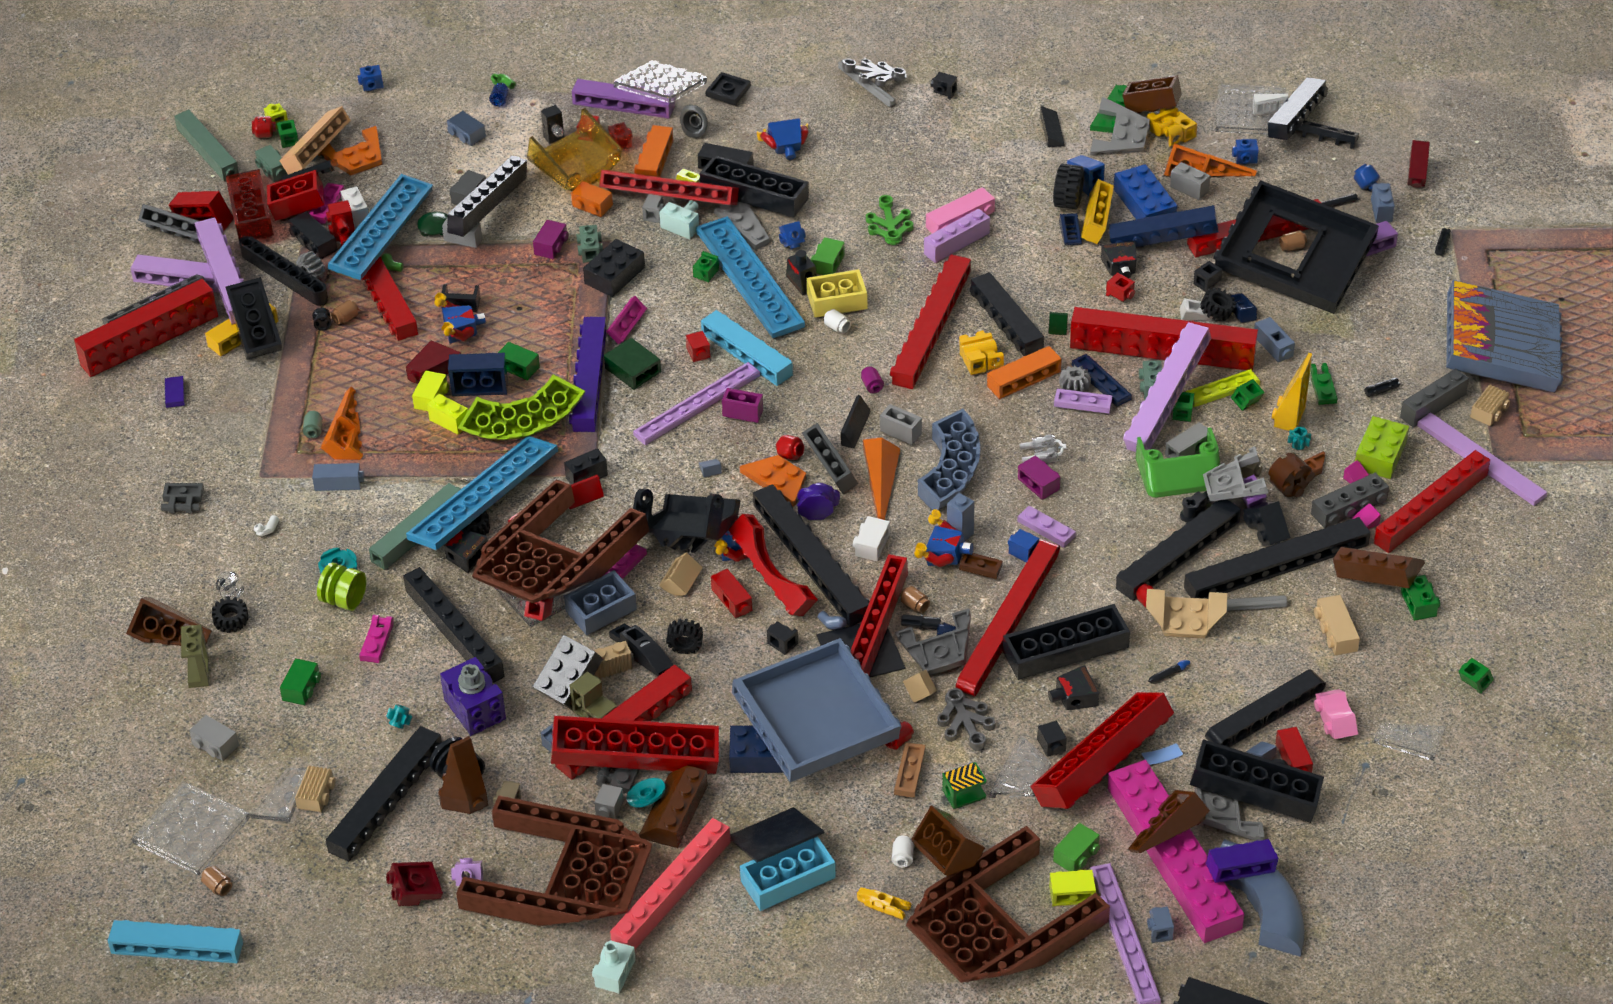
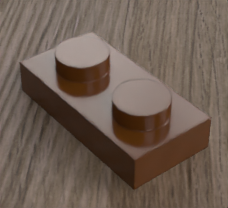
(981, 565)

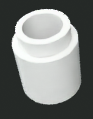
(837, 321)
(902, 851)

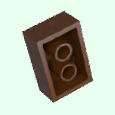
(1152, 94)

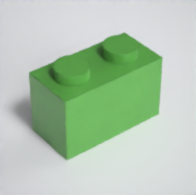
(828, 256)
(1076, 848)

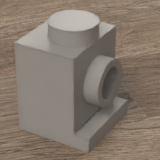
(652, 207)

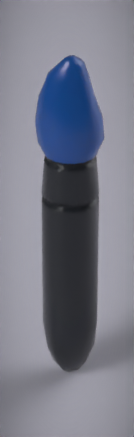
(1181, 665)

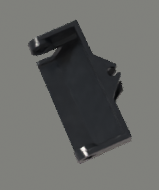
(688, 518)

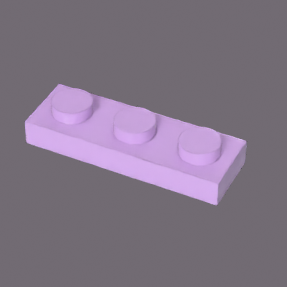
(1083, 401)
(1046, 526)

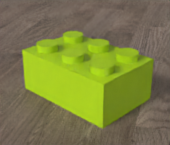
(1382, 446)

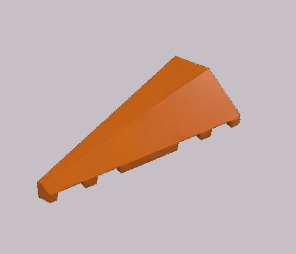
(1204, 162)
(342, 437)
(881, 463)

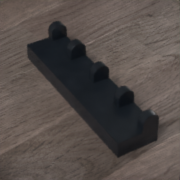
(1328, 131)

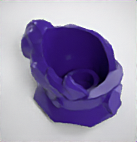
(817, 501)

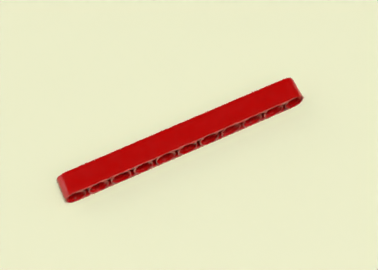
(1007, 617)

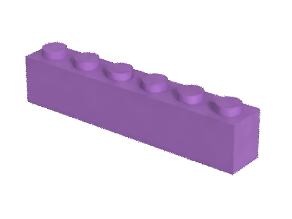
(608, 97)

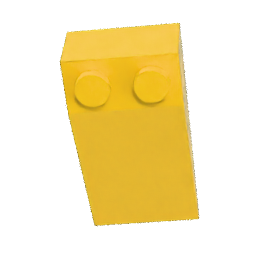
(1293, 402)

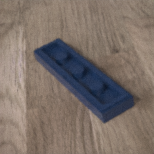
(1103, 381)

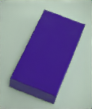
(174, 392)

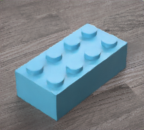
(787, 873)

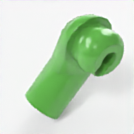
(502, 78)
(390, 264)

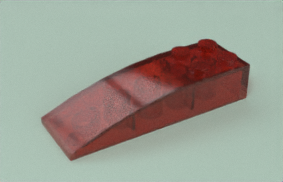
(249, 205)

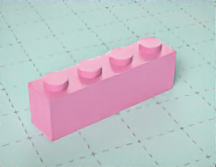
(959, 208)

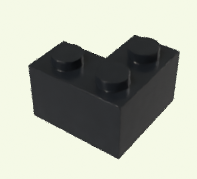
(1269, 522)

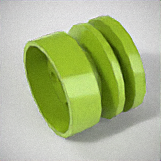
(341, 586)

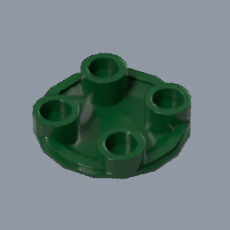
(431, 223)

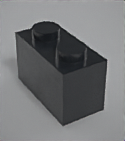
(586, 466)

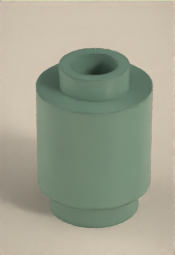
(312, 424)

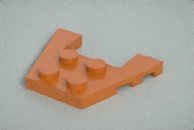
(358, 157)

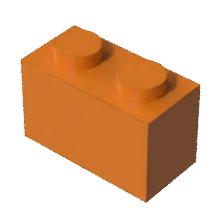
(591, 199)

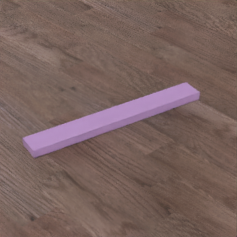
(695, 403)
(1497, 469)
(1125, 936)

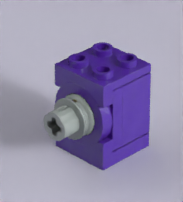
(473, 696)

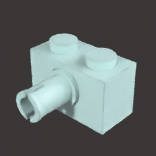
(679, 219)
(614, 966)

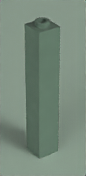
(206, 144)
(395, 542)

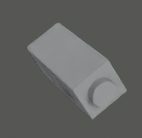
(1187, 442)

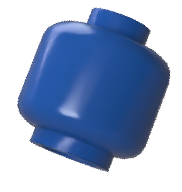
(1366, 176)

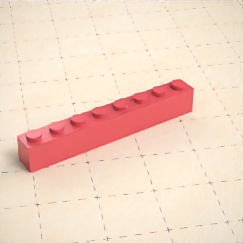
(672, 884)

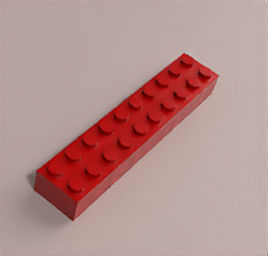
(1155, 337)

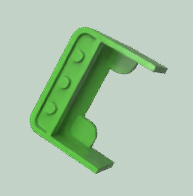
(1176, 474)

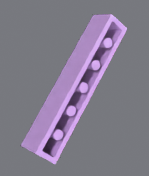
(169, 271)

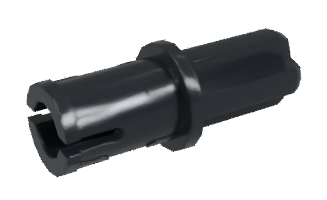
(920, 621)

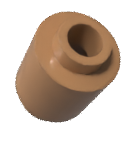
(1293, 241)
(345, 312)
(915, 599)
(216, 880)

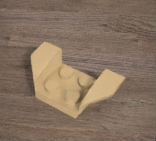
(1186, 615)

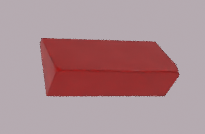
(586, 491)

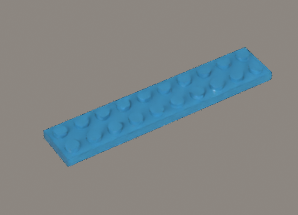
(380, 227)
(750, 277)
(481, 493)

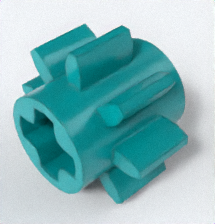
(1299, 438)
(399, 716)

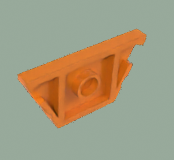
(778, 472)

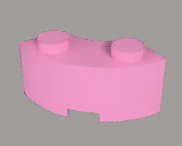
(1336, 714)

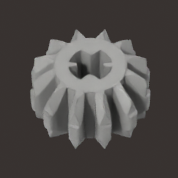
(312, 264)
(1075, 379)

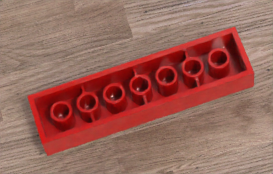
(146, 327)
(634, 744)
(1102, 750)

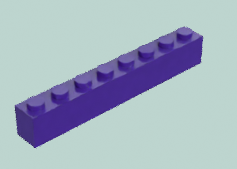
(589, 373)

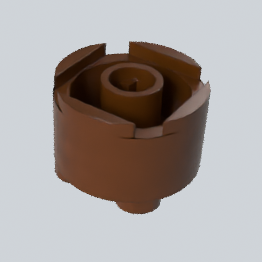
(1290, 475)

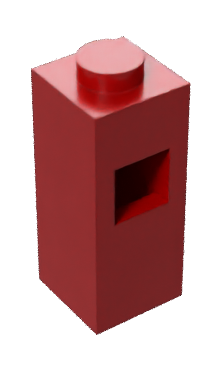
(731, 593)
(1293, 749)

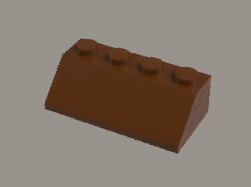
(1376, 567)
(676, 807)
(946, 842)

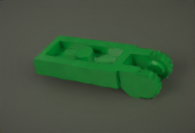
(1323, 385)

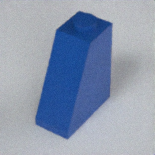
(1092, 171)

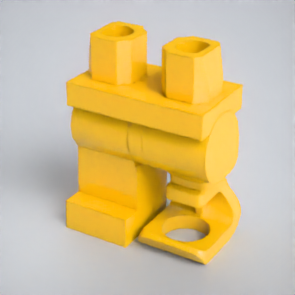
(1171, 124)
(976, 350)

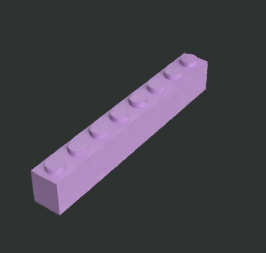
(218, 258)
(1168, 386)

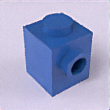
(1022, 544)

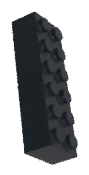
(757, 185)
(1066, 641)
(1257, 781)

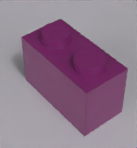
(550, 239)
(742, 405)
(1039, 477)

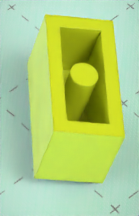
(428, 388)
(446, 413)
(1071, 887)

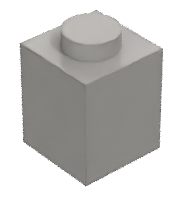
(609, 801)

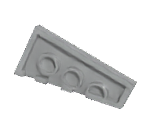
(745, 222)

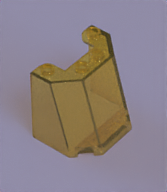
(578, 155)

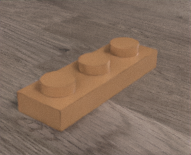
(909, 769)

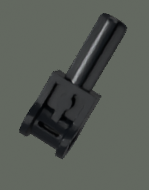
(1193, 506)

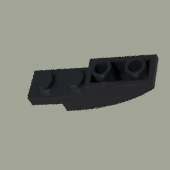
(643, 647)

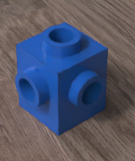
(370, 78)
(1245, 151)
(789, 230)

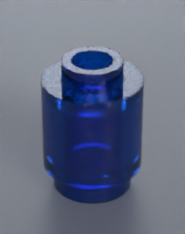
(499, 94)

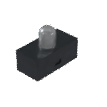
(552, 124)

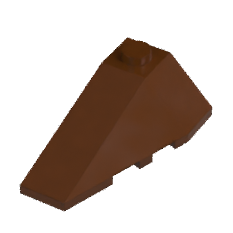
(160, 623)
(463, 782)
(1177, 814)

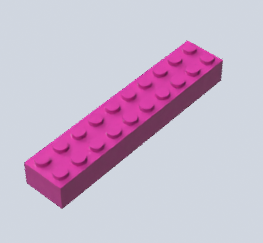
(1178, 859)

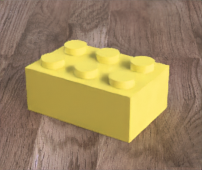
(837, 291)

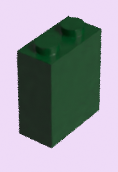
(632, 363)

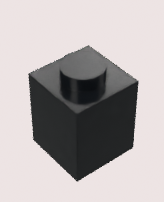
(1051, 738)

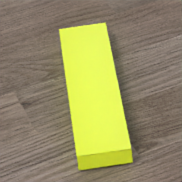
(1221, 388)

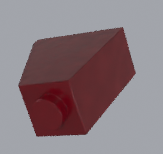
(1418, 163)
(431, 358)

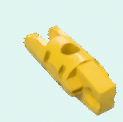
(883, 902)

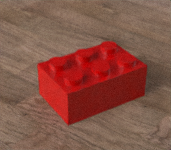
(295, 195)

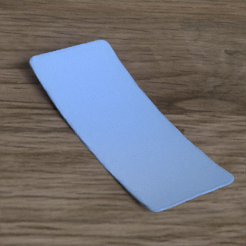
(1162, 755)

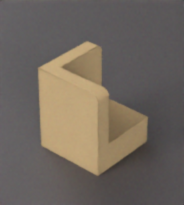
(919, 686)

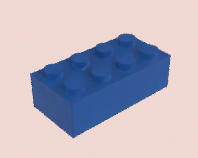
(1143, 193)

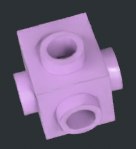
(467, 864)

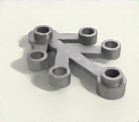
(882, 68)
(956, 699)

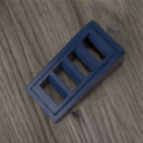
(1070, 219)
(1244, 309)

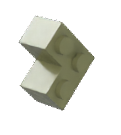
(588, 697)

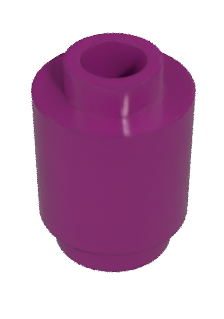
(872, 379)

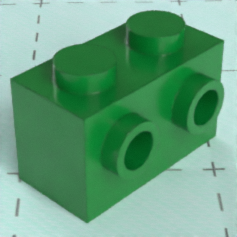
(1421, 599)

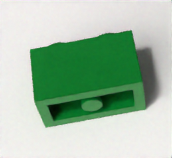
(520, 360)
(300, 681)

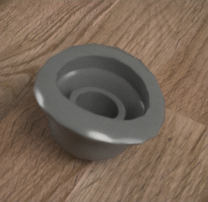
(693, 121)

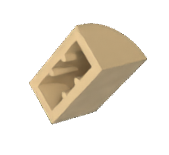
(681, 575)

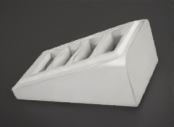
(1260, 101)
(1191, 310)

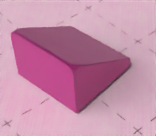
(1354, 472)
(1369, 516)

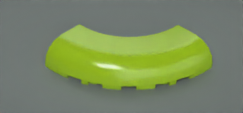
(523, 416)

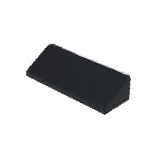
(1051, 127)
(854, 423)

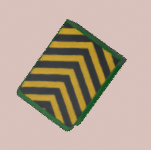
(963, 785)

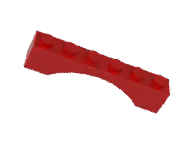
(750, 536)

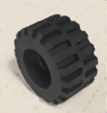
(1068, 186)

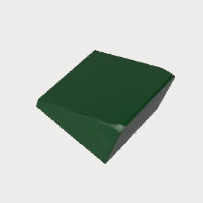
(1058, 323)

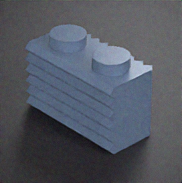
(466, 128)
(1382, 202)

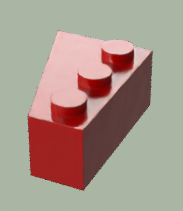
(202, 206)

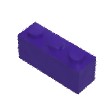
(1242, 860)

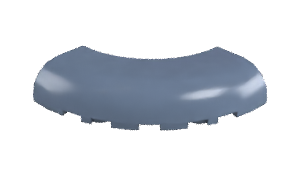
(958, 460)
(1277, 908)

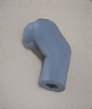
(833, 622)

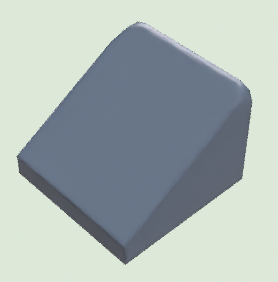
(710, 467)
(1263, 750)

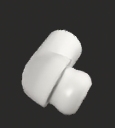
(267, 529)

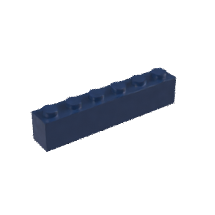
(1166, 227)

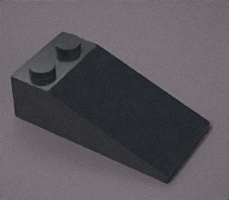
(253, 318)

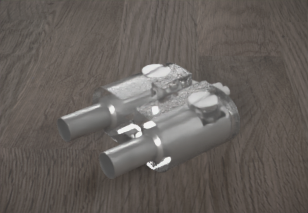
(1044, 448)

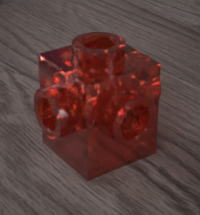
(621, 135)

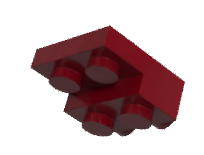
(413, 883)

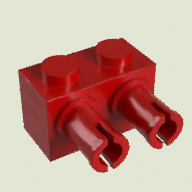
(341, 220)

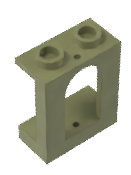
(195, 649)

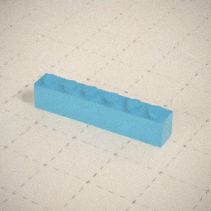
(747, 347)
(175, 941)

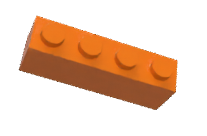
(655, 151)
(1024, 372)

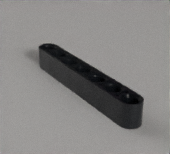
(283, 270)
(1266, 709)

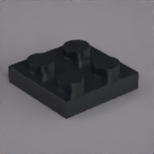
(728, 88)

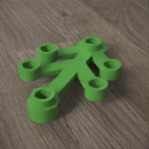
(891, 236)

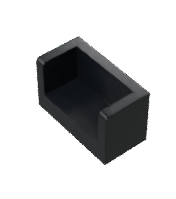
(463, 299)

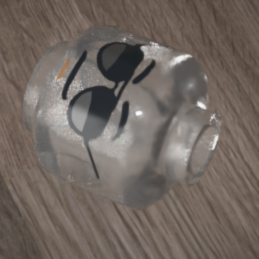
(229, 585)

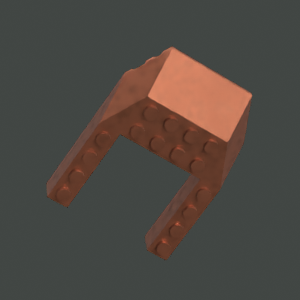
(541, 569)
(590, 880)
(977, 936)

